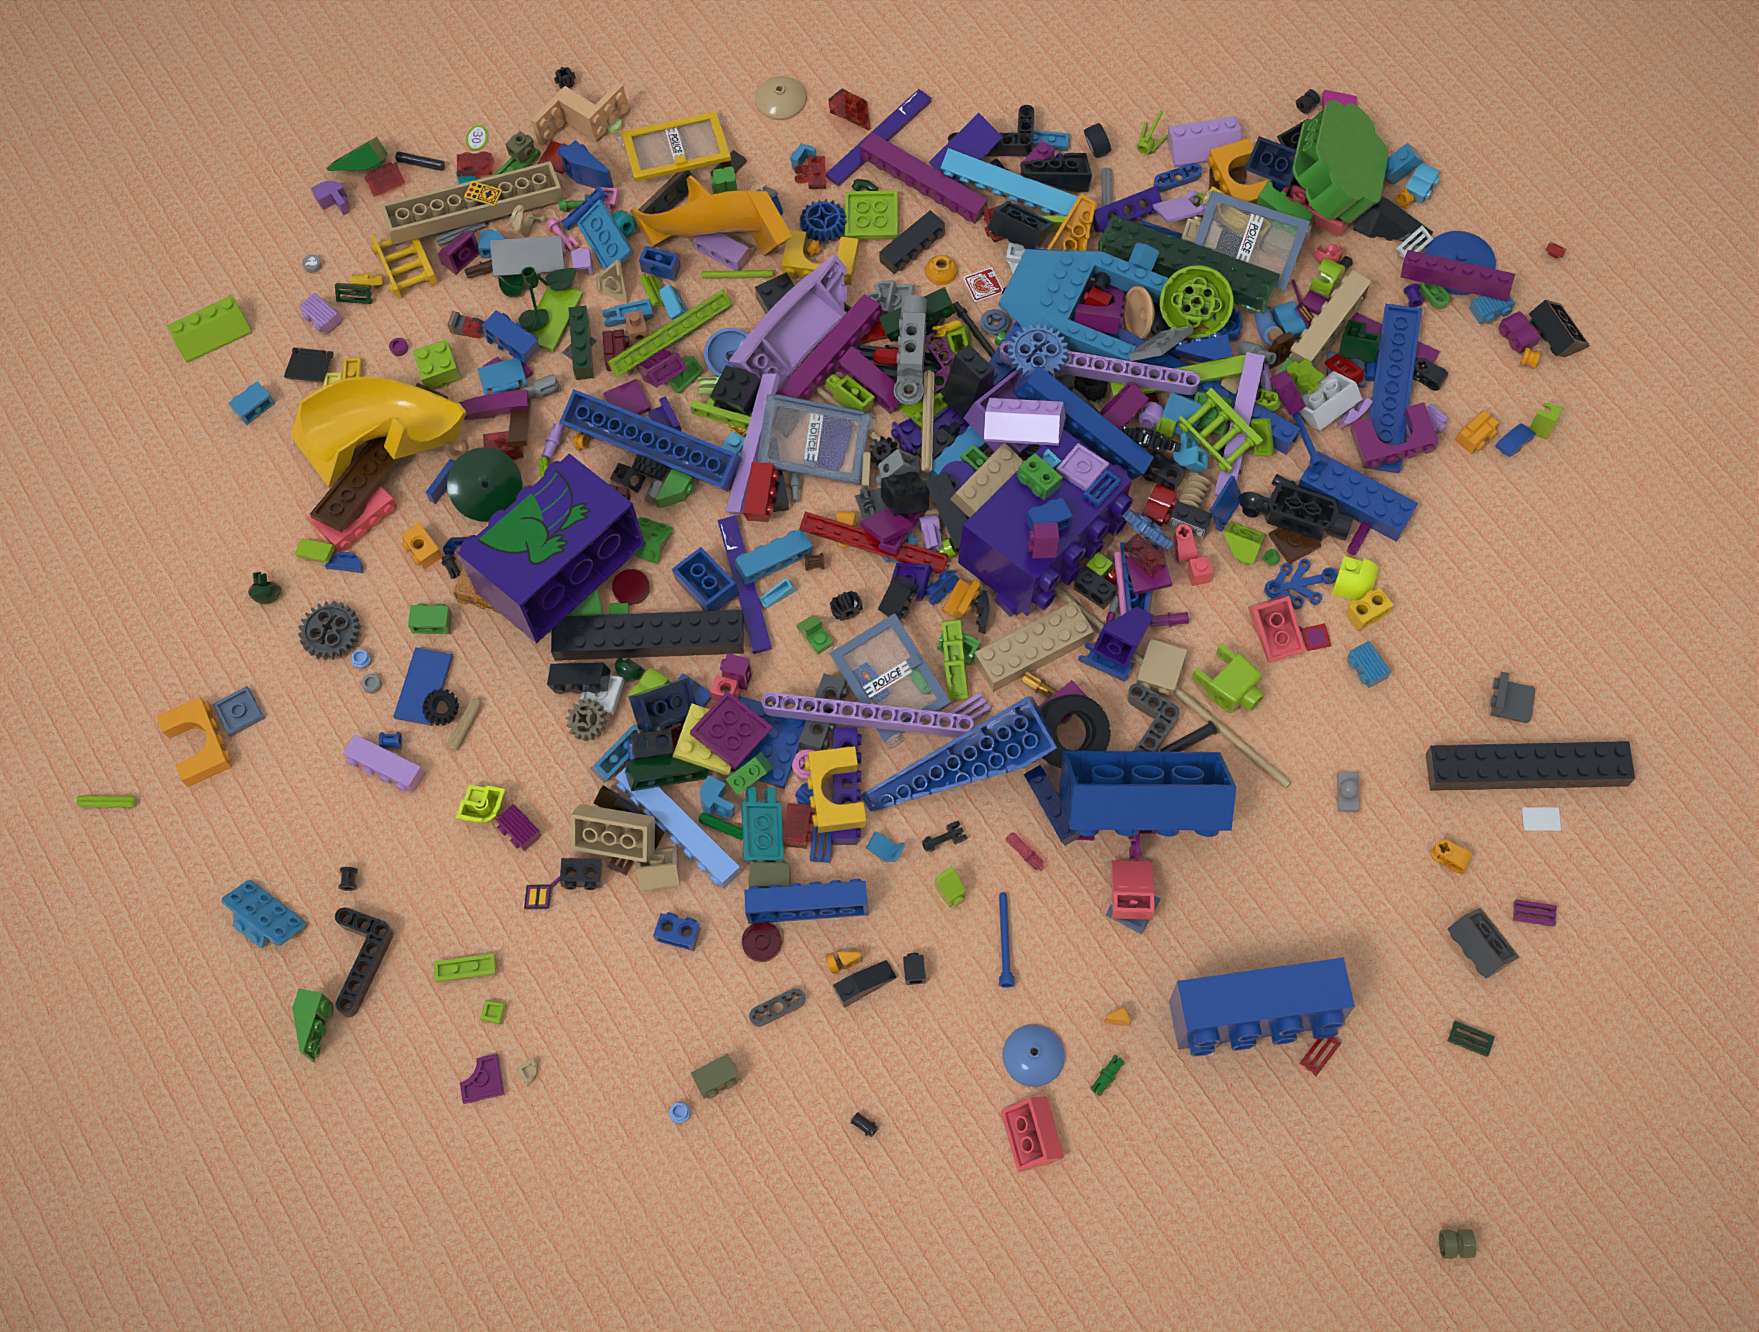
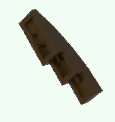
(609, 799)

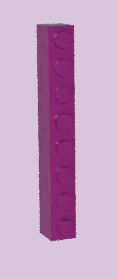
(922, 177)
(827, 354)

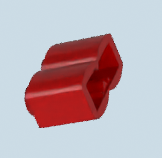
(1160, 504)

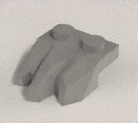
(890, 294)

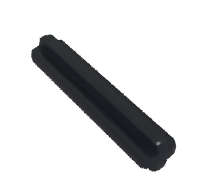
(420, 161)

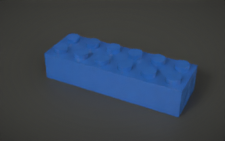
(1361, 497)
(806, 901)

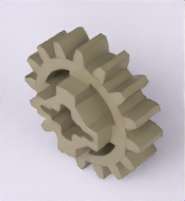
(593, 721)

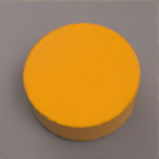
(832, 963)

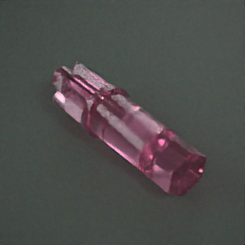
(1028, 854)

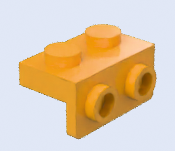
(960, 598)

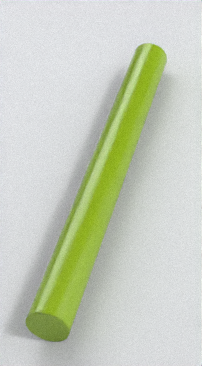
(737, 274)

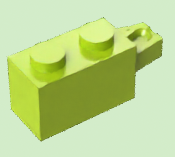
(850, 393)

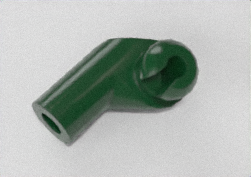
(858, 183)

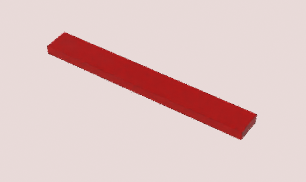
(865, 541)

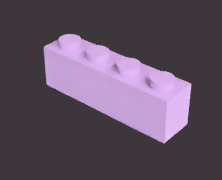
(383, 763)

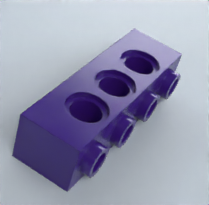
(1149, 196)

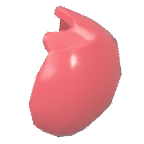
(1332, 252)

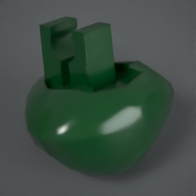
(263, 591)

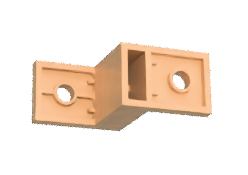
(580, 113)

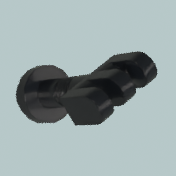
(929, 844)

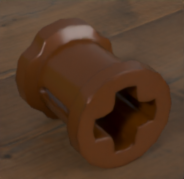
(808, 559)

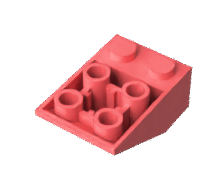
(1132, 890)

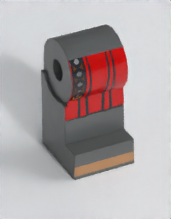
(465, 325)

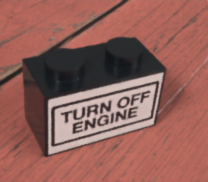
(1191, 516)

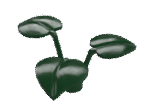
(513, 285)

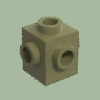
(520, 147)

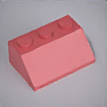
(1032, 1133)

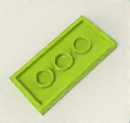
(556, 305)

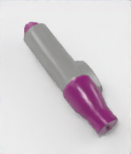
(1113, 613)

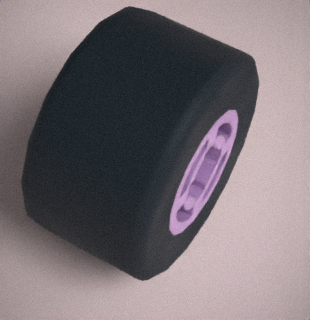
(1097, 140)

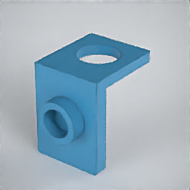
(884, 847)

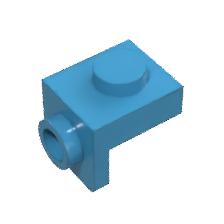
(801, 154)

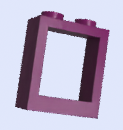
(666, 366)

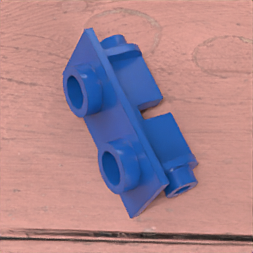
(945, 581)

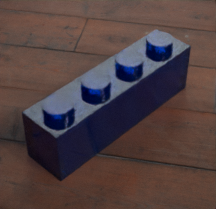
(1051, 803)

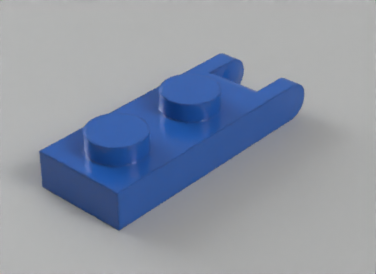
(1105, 665)

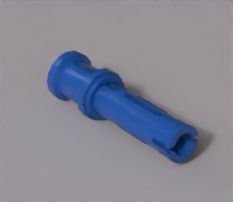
(578, 212)

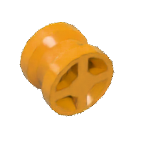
(1530, 357)

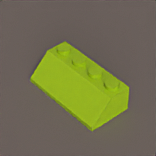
(209, 329)

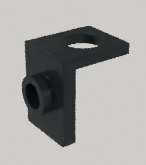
(623, 475)

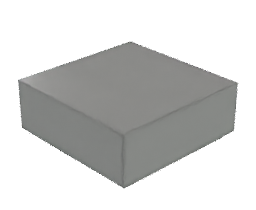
(652, 491)

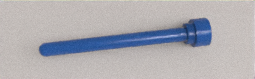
(1316, 461)
(1006, 978)

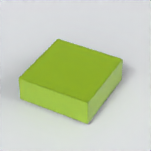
(1166, 427)
(493, 1012)

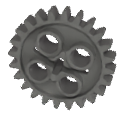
(329, 630)

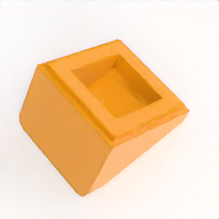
(1118, 1017)

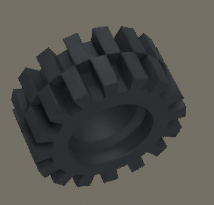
(1091, 388)
(649, 467)
(440, 695)

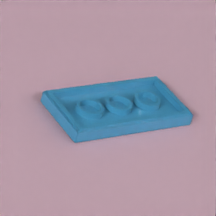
(604, 235)

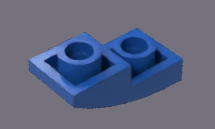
(1515, 439)

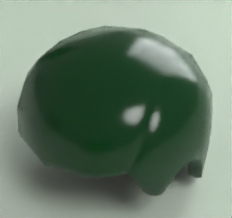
(628, 669)

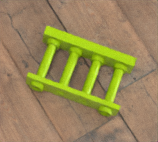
(1226, 413)

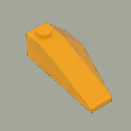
(1076, 226)

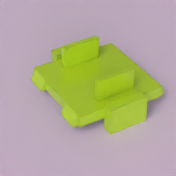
(1305, 376)

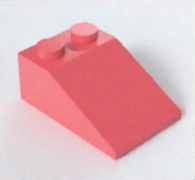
(1277, 628)

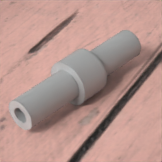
(795, 485)

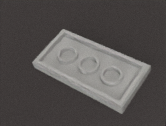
(514, 255)
(1161, 343)

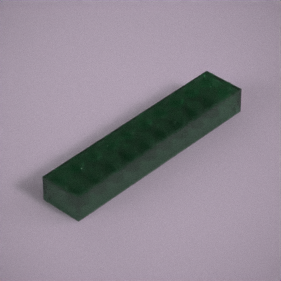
(1251, 285)

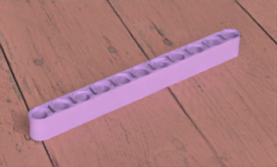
(1126, 367)
(860, 709)

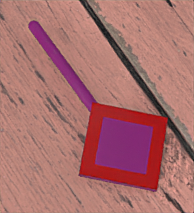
(1315, 637)

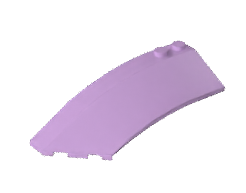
(795, 323)

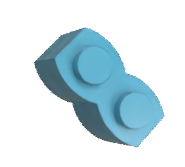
(1422, 182)

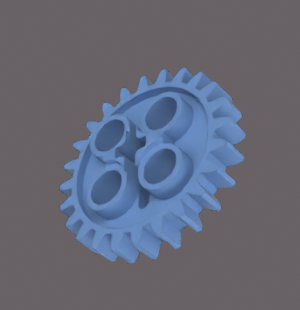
(1025, 342)
(1152, 532)

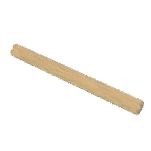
(927, 421)

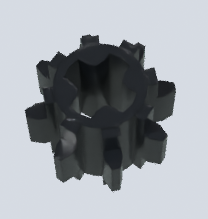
(564, 77)

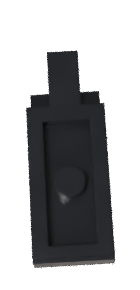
(942, 438)

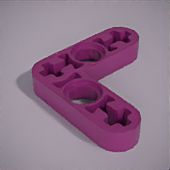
(944, 372)

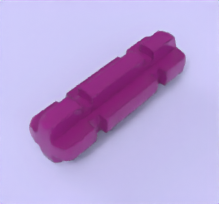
(1358, 538)

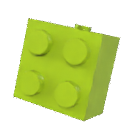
(437, 364)

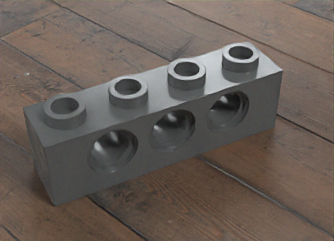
(828, 686)

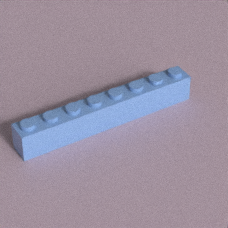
(683, 832)

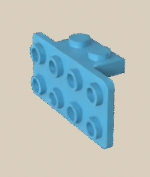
(261, 915)

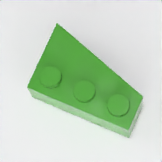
(1276, 200)

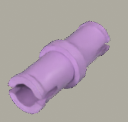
(553, 441)

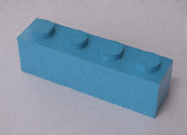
(959, 446)
(773, 556)

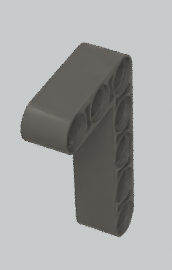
(1157, 713)

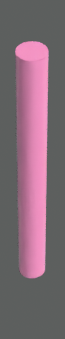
(1120, 583)

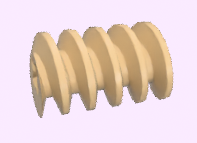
(1195, 490)

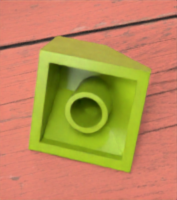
(1244, 542)

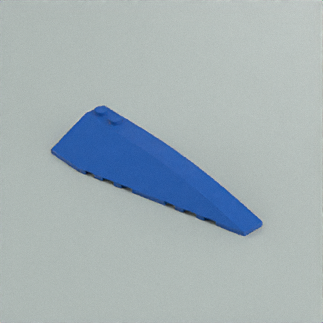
(988, 750)

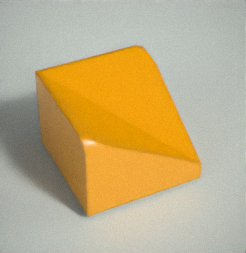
(849, 958)

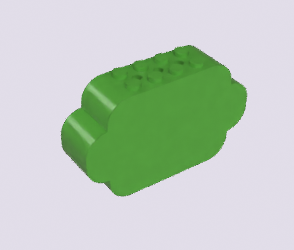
(1340, 162)

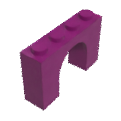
(1103, 318)
(1375, 452)

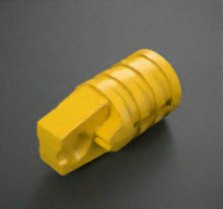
(366, 279)

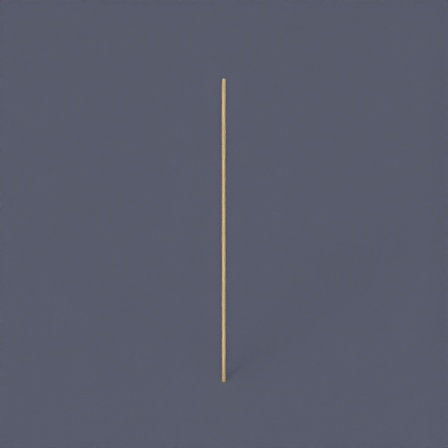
(1139, 659)

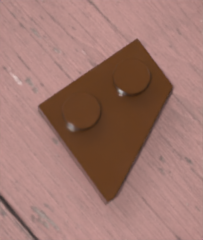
(1281, 347)

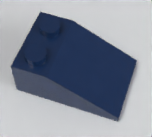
(1272, 161)
(662, 704)

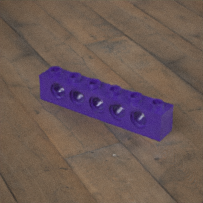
(847, 737)

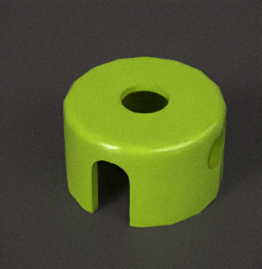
(1329, 278)

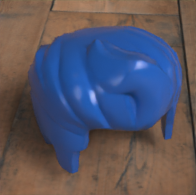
(1233, 326)

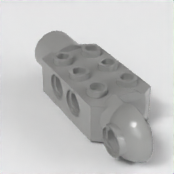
(911, 349)

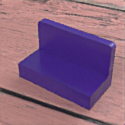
(665, 415)

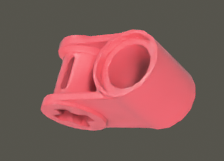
(1184, 543)

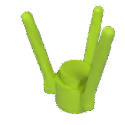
(1146, 144)

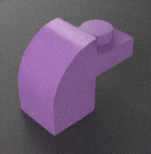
(331, 193)

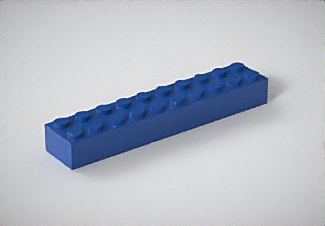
(650, 439)

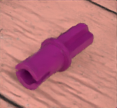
(1170, 619)

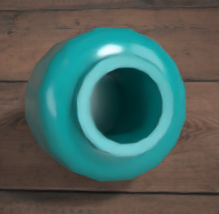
(625, 222)

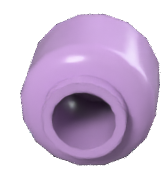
(1150, 415)

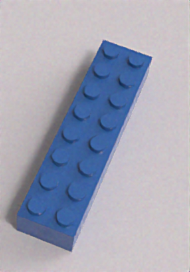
(1086, 423)

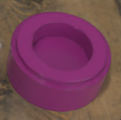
(398, 347)

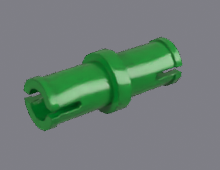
(1107, 1075)

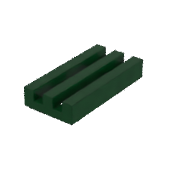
(365, 292)
(1461, 1043)

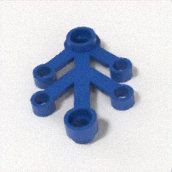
(1298, 584)

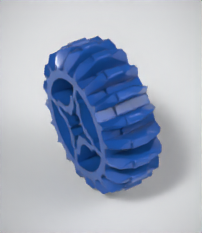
(831, 214)

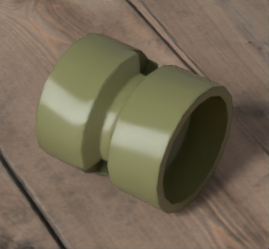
(1460, 1243)

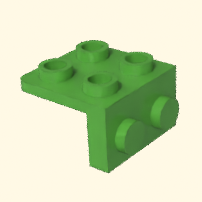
(654, 535)

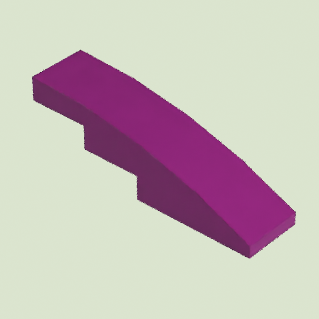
(496, 403)

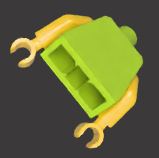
(957, 334)

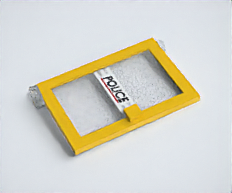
(675, 146)

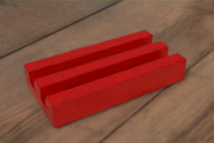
(1309, 1067)

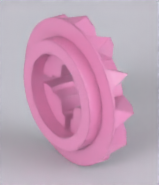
(798, 764)

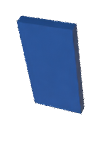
(425, 673)

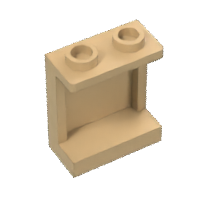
(1161, 667)

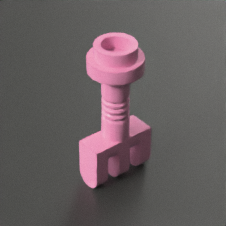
(554, 225)

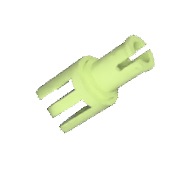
(706, 385)

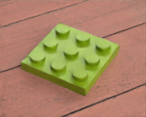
(871, 214)

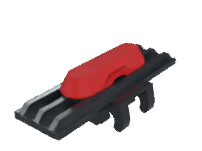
(886, 359)

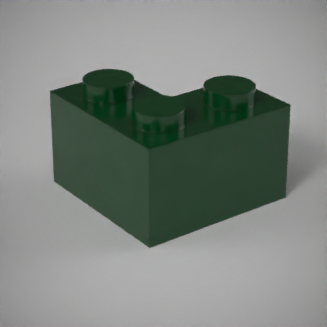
(1358, 343)

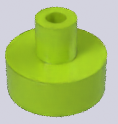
(948, 548)

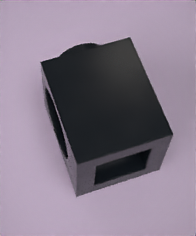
(914, 969)

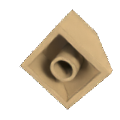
(660, 870)

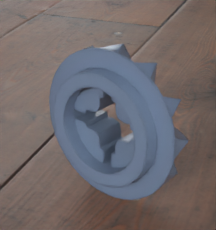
(996, 315)

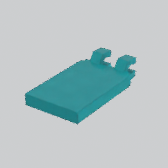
(762, 827)

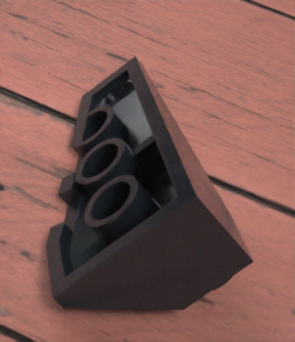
(1389, 222)

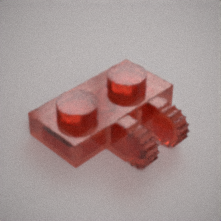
(816, 173)

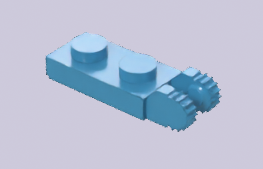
(620, 310)

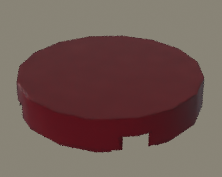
(630, 587)
(761, 941)

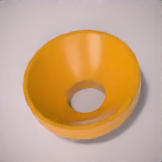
(938, 275)

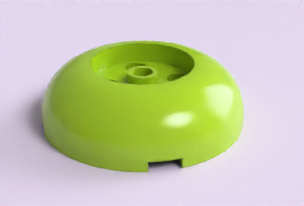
(1218, 303)

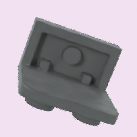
(1511, 699)

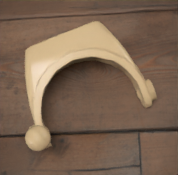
(521, 225)

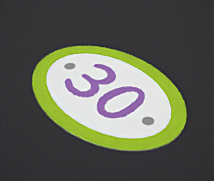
(476, 137)

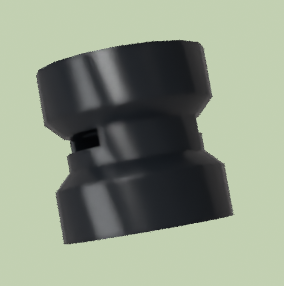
(1308, 101)

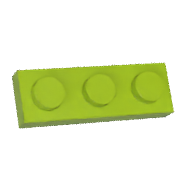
(464, 968)

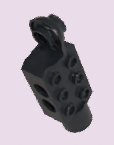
(1298, 512)

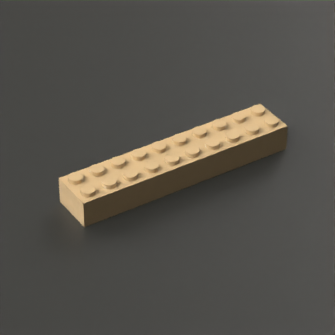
(449, 209)

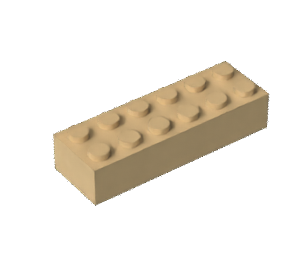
(1332, 319)
(1033, 646)

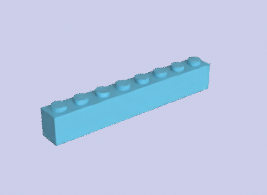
(1007, 183)

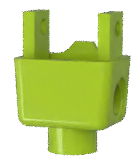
(1234, 684)

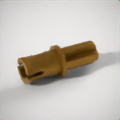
(1038, 684)

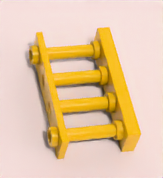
(421, 261)

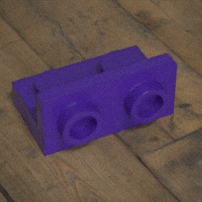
(908, 436)

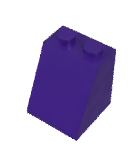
(1122, 636)

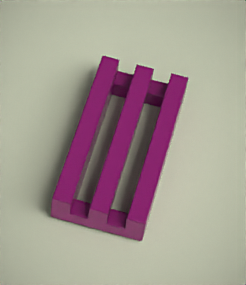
(1552, 908)

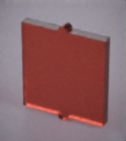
(551, 154)

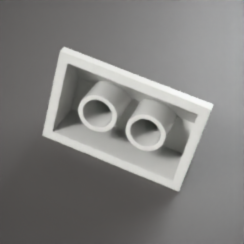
(1330, 400)

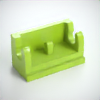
(1544, 421)

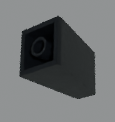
(967, 381)

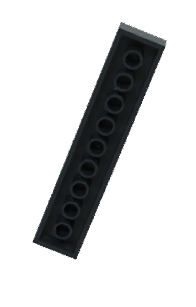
(648, 635)
(1530, 765)

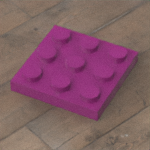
(730, 730)

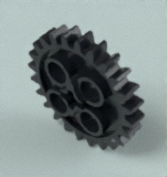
(1151, 439)

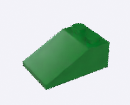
(362, 158)

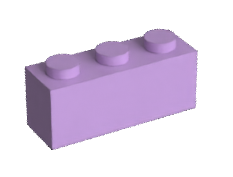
(723, 249)

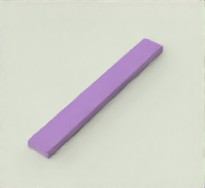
(1244, 408)
(750, 449)

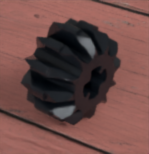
(882, 445)
(846, 605)

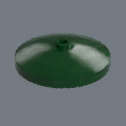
(466, 480)

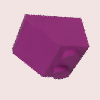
(459, 252)

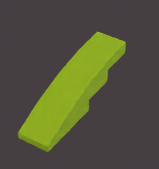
(955, 659)

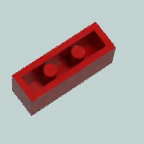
(760, 492)

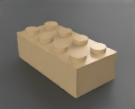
(987, 480)
(612, 833)

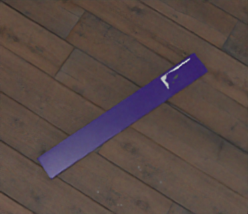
(885, 130)
(747, 593)

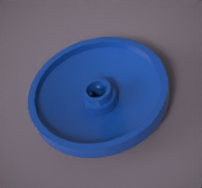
(1464, 248)

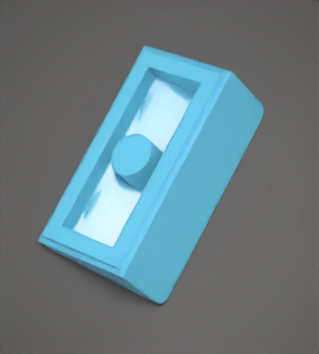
(672, 301)

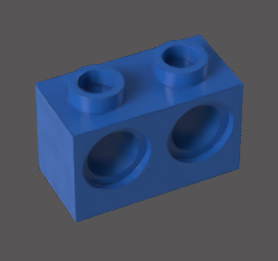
(674, 937)

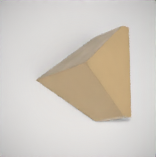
(612, 282)

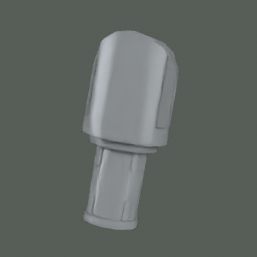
(1246, 346)
(543, 386)

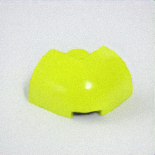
(1355, 578)
(481, 804)

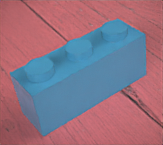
(614, 756)

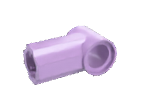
(930, 529)

